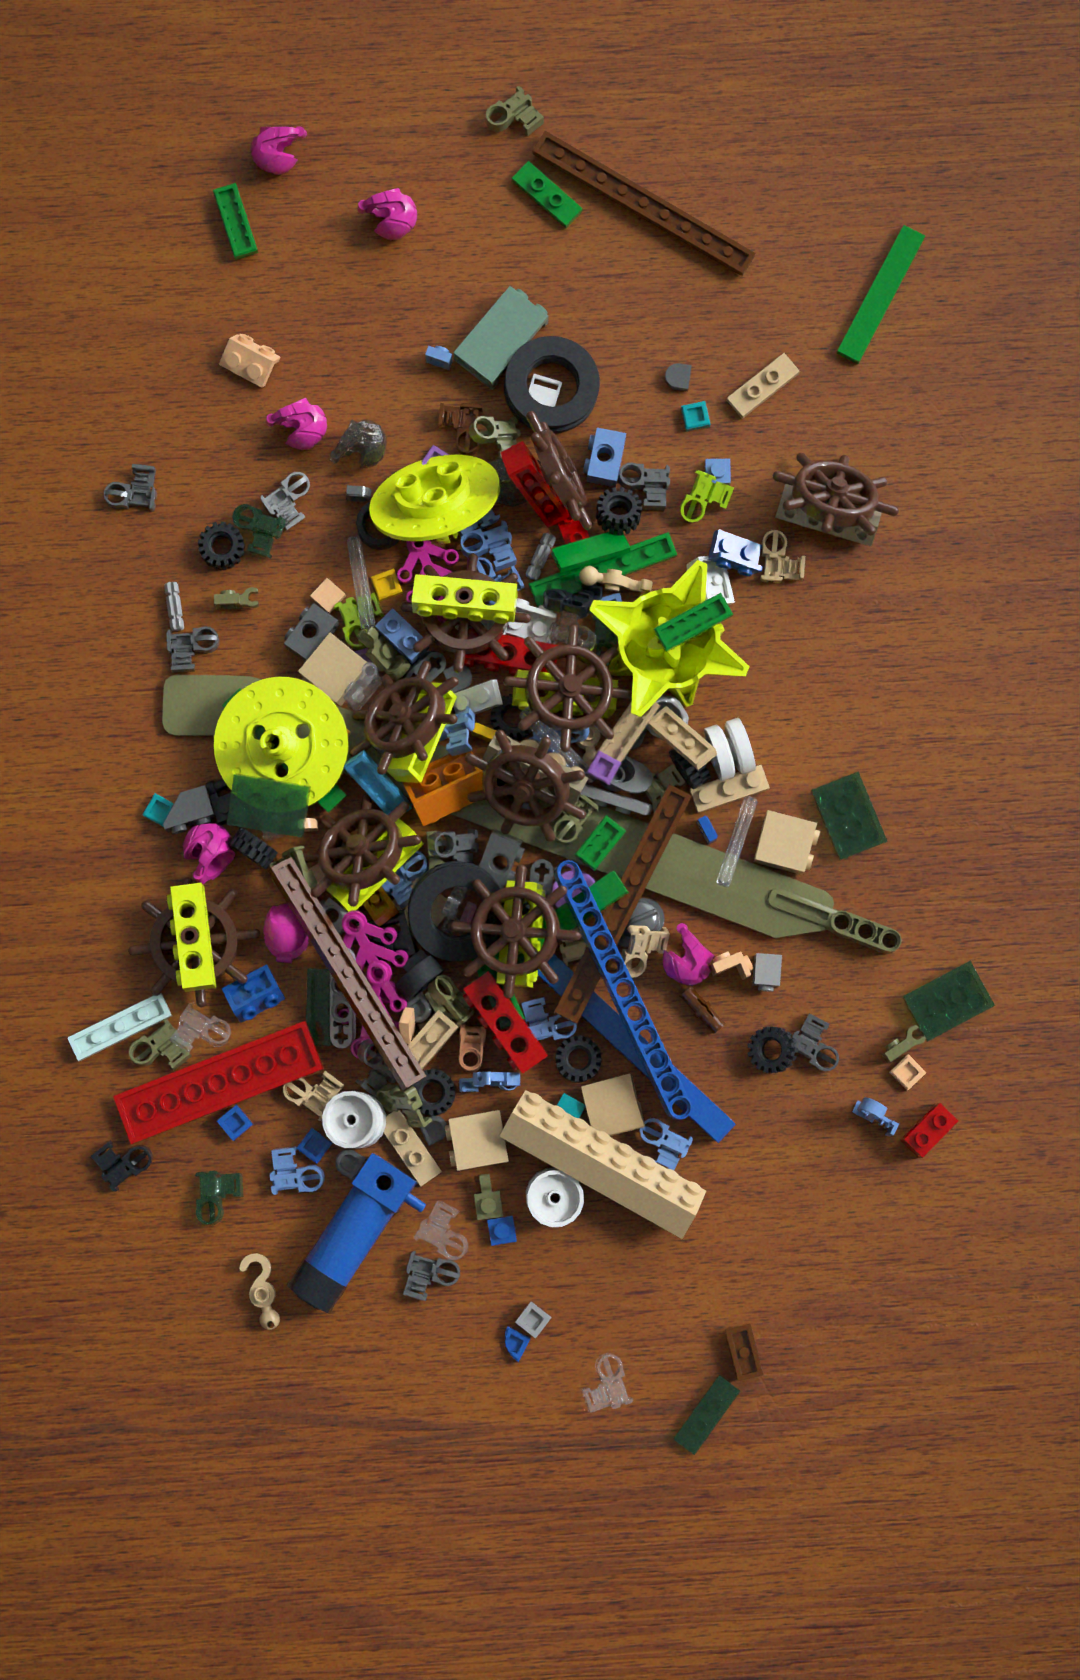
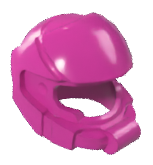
(269, 146)
(396, 208)
(305, 418)
(212, 846)
(284, 934)
(694, 965)

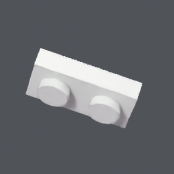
(478, 698)

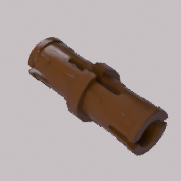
(702, 1009)

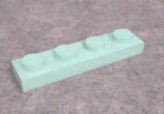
(119, 1027)

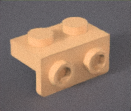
(249, 359)
(725, 961)

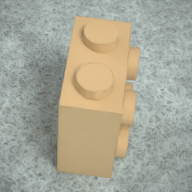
(332, 668)
(786, 842)
(476, 1140)

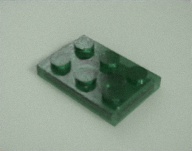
(268, 805)
(849, 816)
(948, 1001)

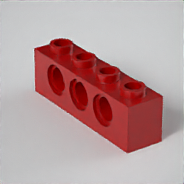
(515, 645)
(533, 1051)

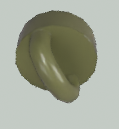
(398, 668)

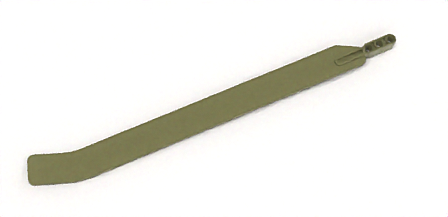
(684, 872)

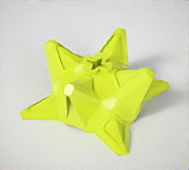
(644, 656)

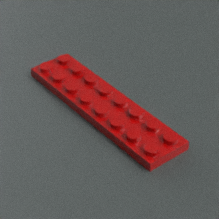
(218, 1082)

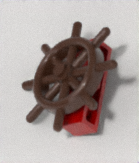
(549, 488)

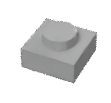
(533, 1319)

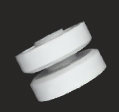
(730, 749)
(339, 1117)
(548, 1212)

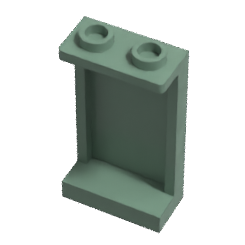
(499, 335)

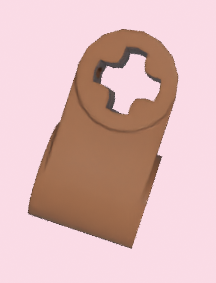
(471, 1045)

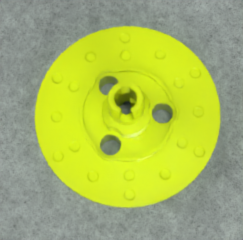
(435, 498)
(282, 708)

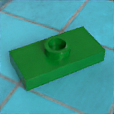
(600, 843)

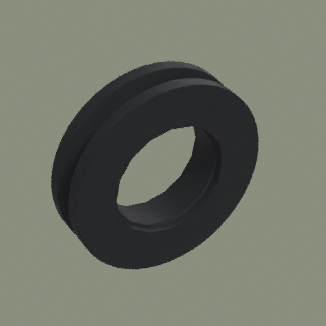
(556, 351)
(420, 905)

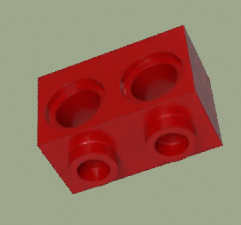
(929, 1130)

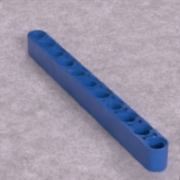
(633, 997)
(611, 1027)

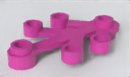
(423, 554)
(369, 950)
(378, 983)

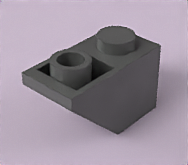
(190, 809)

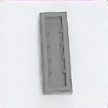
(622, 803)

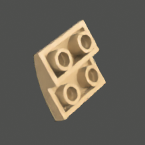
(613, 1105)

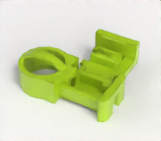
(705, 489)
(350, 613)

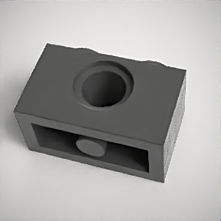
(310, 618)
(505, 846)

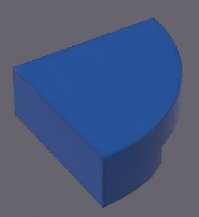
(515, 1343)

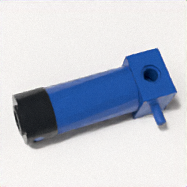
(352, 1233)

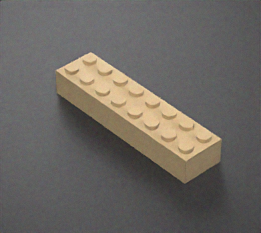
(603, 1163)

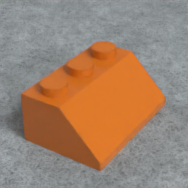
(444, 787)

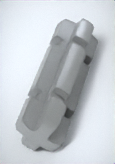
(540, 556)
(174, 606)

